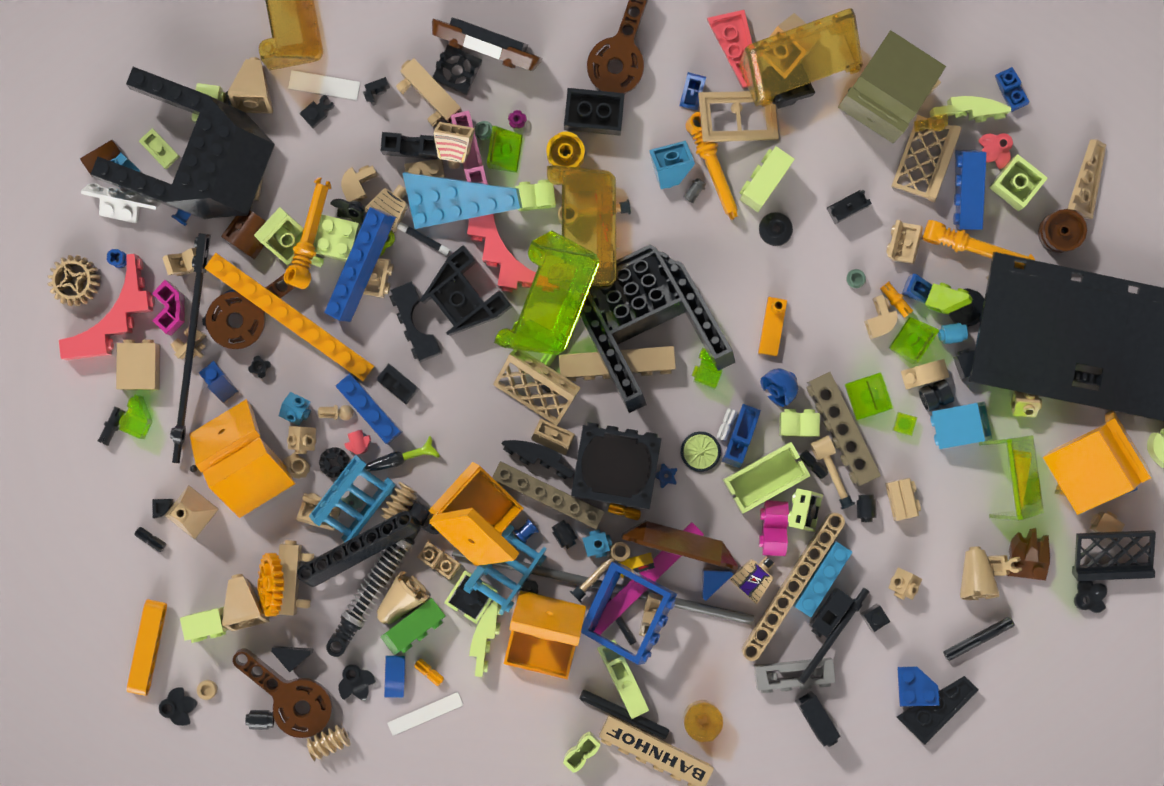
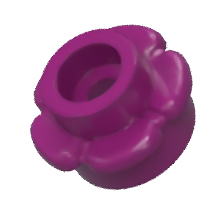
(517, 124)

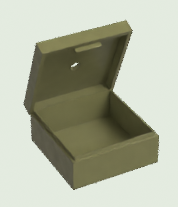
(892, 87)

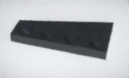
(928, 720)

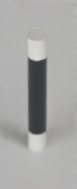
(423, 238)

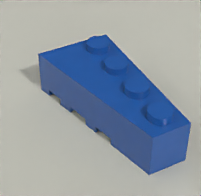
(969, 189)

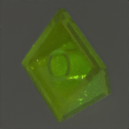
(504, 150)
(913, 340)
(868, 396)

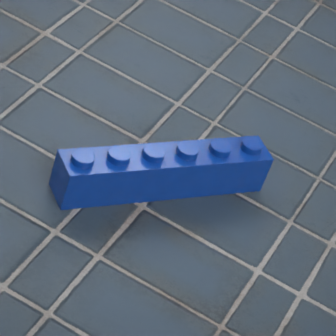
(360, 264)

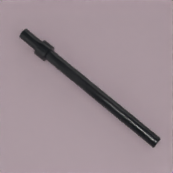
(854, 607)

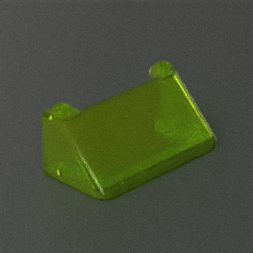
(554, 297)

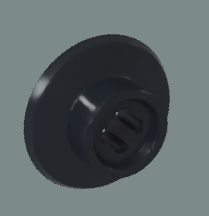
(772, 237)

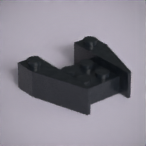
(459, 298)

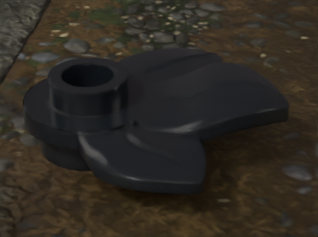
(351, 209)
(1093, 594)
(355, 685)
(180, 705)

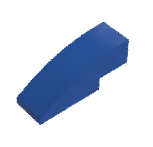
(741, 436)

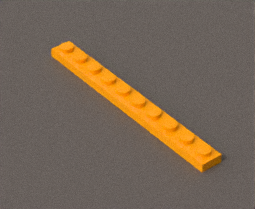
(289, 316)

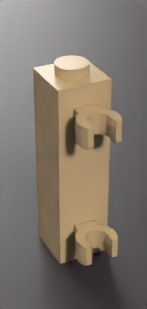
(429, 90)
(291, 559)

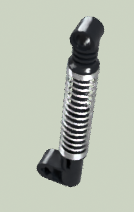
(351, 619)

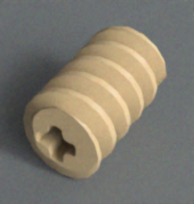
(400, 501)
(328, 743)

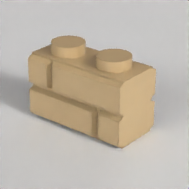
(902, 499)

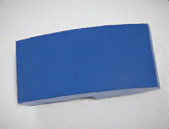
(1011, 89)
(394, 676)

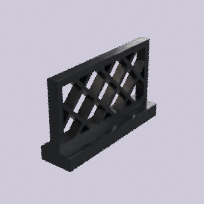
(1110, 570)

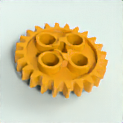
(270, 584)

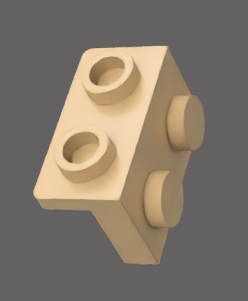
(904, 242)
(378, 282)
(309, 503)

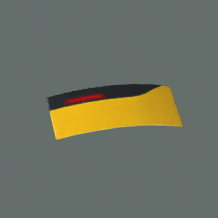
(639, 563)

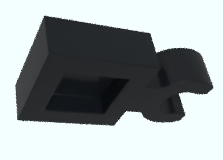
(315, 113)

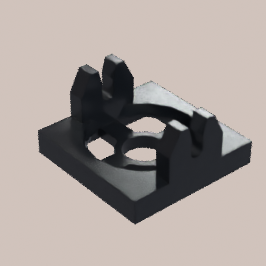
(448, 53)

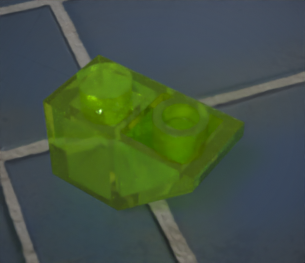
(706, 372)
(137, 418)

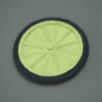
(700, 451)

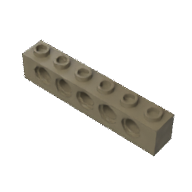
(844, 417)
(548, 495)

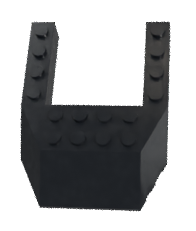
(218, 165)
(644, 295)

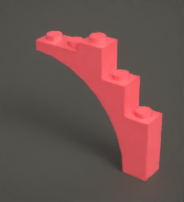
(496, 254)
(118, 321)

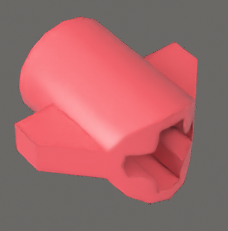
(358, 443)

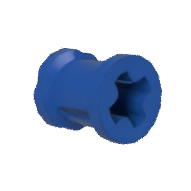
(181, 217)
(111, 259)
(526, 531)

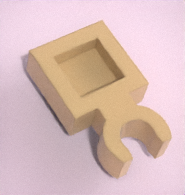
(1001, 565)

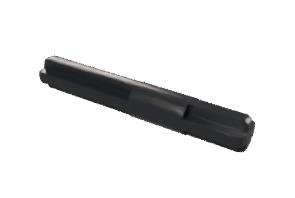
(979, 638)

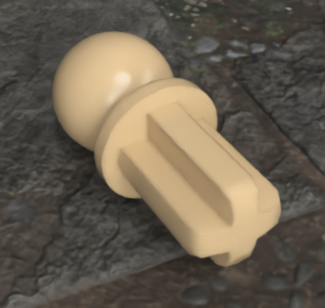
(344, 412)

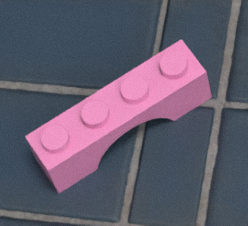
(473, 165)

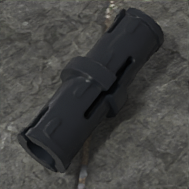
(111, 426)

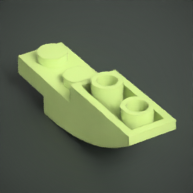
(976, 107)
(485, 629)
(624, 681)

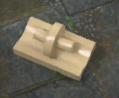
(180, 348)

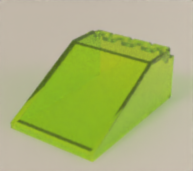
(1023, 477)

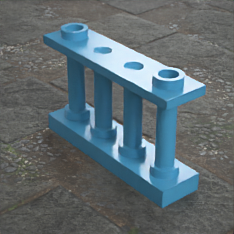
(343, 484)
(475, 583)

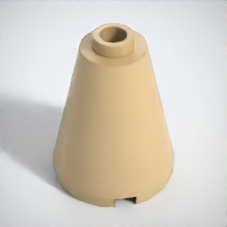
(977, 576)
(401, 598)

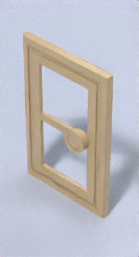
(736, 98)

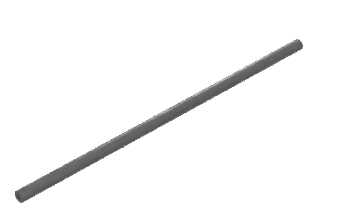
(679, 603)

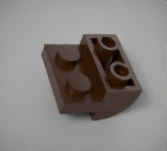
(242, 231)

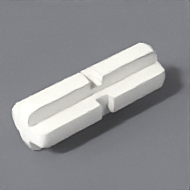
(727, 422)

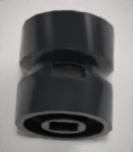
(938, 394)

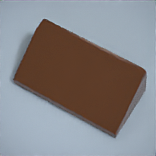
(107, 151)

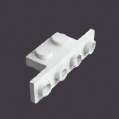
(118, 203)

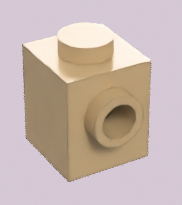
(1106, 523)

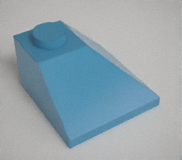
(671, 163)

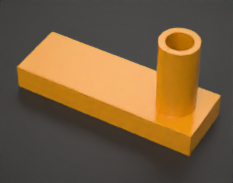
(772, 326)

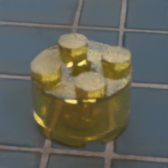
(708, 730)

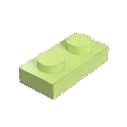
(159, 148)

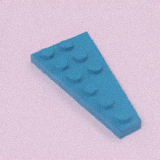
(450, 200)

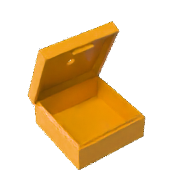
(238, 461)
(1098, 465)
(475, 515)
(544, 634)

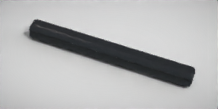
(622, 713)

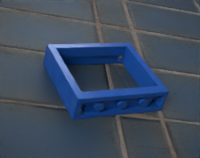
(602, 598)

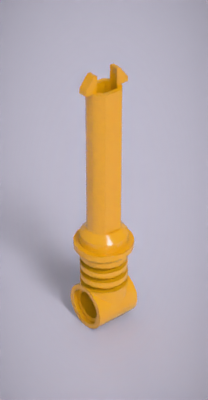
(708, 152)
(960, 241)
(304, 251)

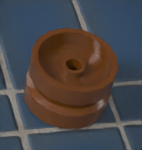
(1067, 220)

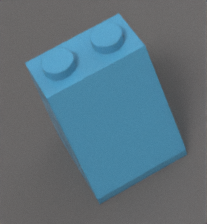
(961, 425)

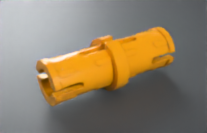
(896, 299)

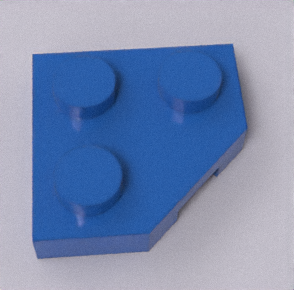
(916, 688)

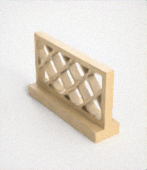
(940, 168)
(543, 376)

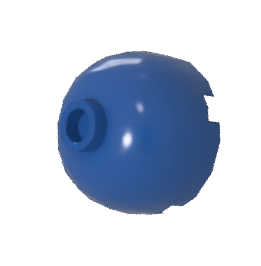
(781, 385)

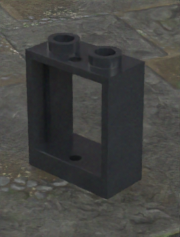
(818, 719)

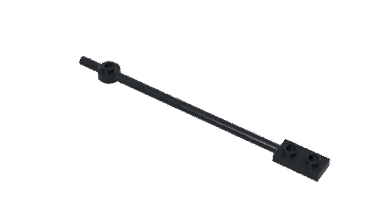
(199, 262)

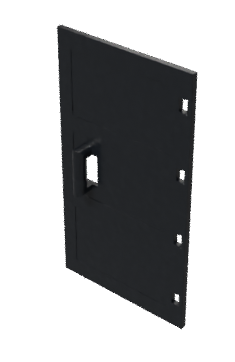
(1045, 323)

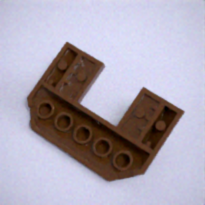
(681, 543)

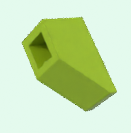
(946, 300)

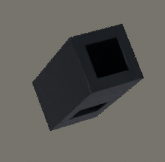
(830, 613)

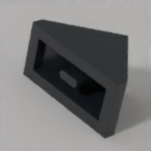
(291, 656)

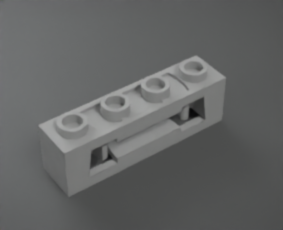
(761, 677)

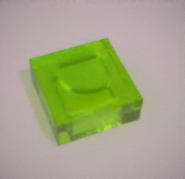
(904, 423)

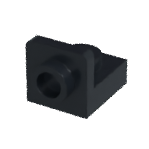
(379, 87)

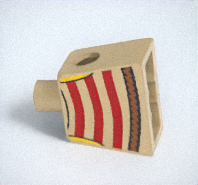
(453, 143)

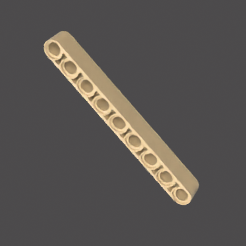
(791, 596)

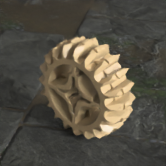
(65, 267)

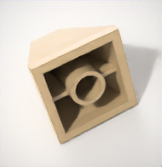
(250, 89)
(191, 512)
(241, 605)

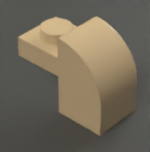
(352, 182)
(180, 263)
(884, 321)
(925, 374)
(651, 606)

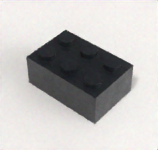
(594, 111)

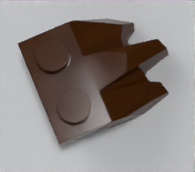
(1033, 555)

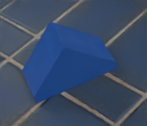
(693, 85)
(917, 288)
(713, 580)

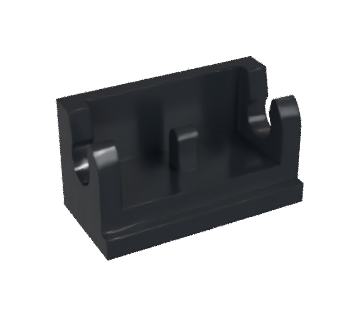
(848, 206)
(397, 384)

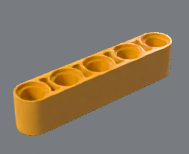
(146, 647)

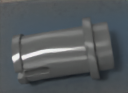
(695, 189)

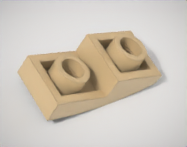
(439, 560)

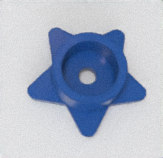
(670, 472)

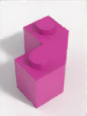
(173, 314)
(774, 528)

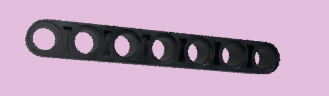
(358, 549)

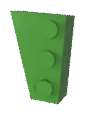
(413, 627)

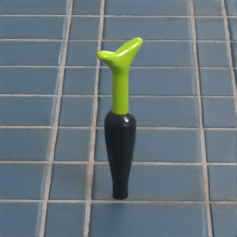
(397, 458)

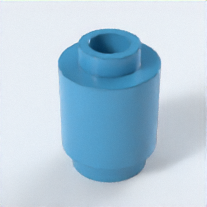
(953, 333)

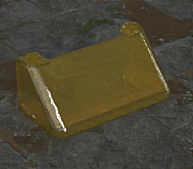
(294, 34)
(801, 56)
(589, 214)

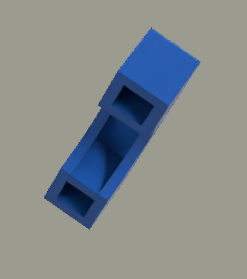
(368, 409)

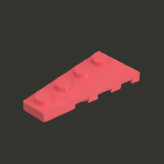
(733, 36)

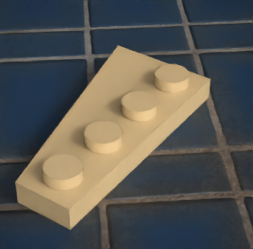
(1087, 183)

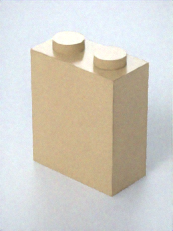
(138, 365)

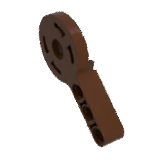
(620, 49)
(222, 331)
(286, 696)

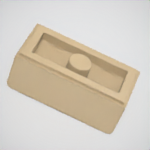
(552, 436)

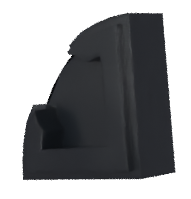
(161, 507)

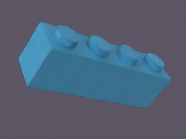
(822, 579)

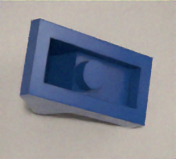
(218, 382)

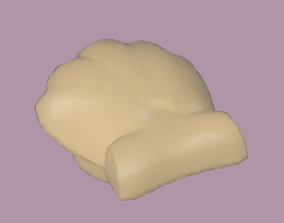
(297, 466)

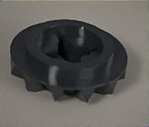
(331, 453)

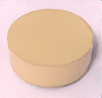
(207, 689)

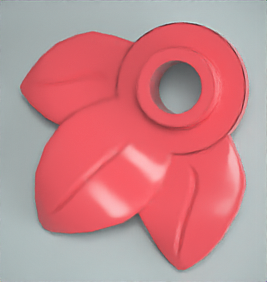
(995, 152)

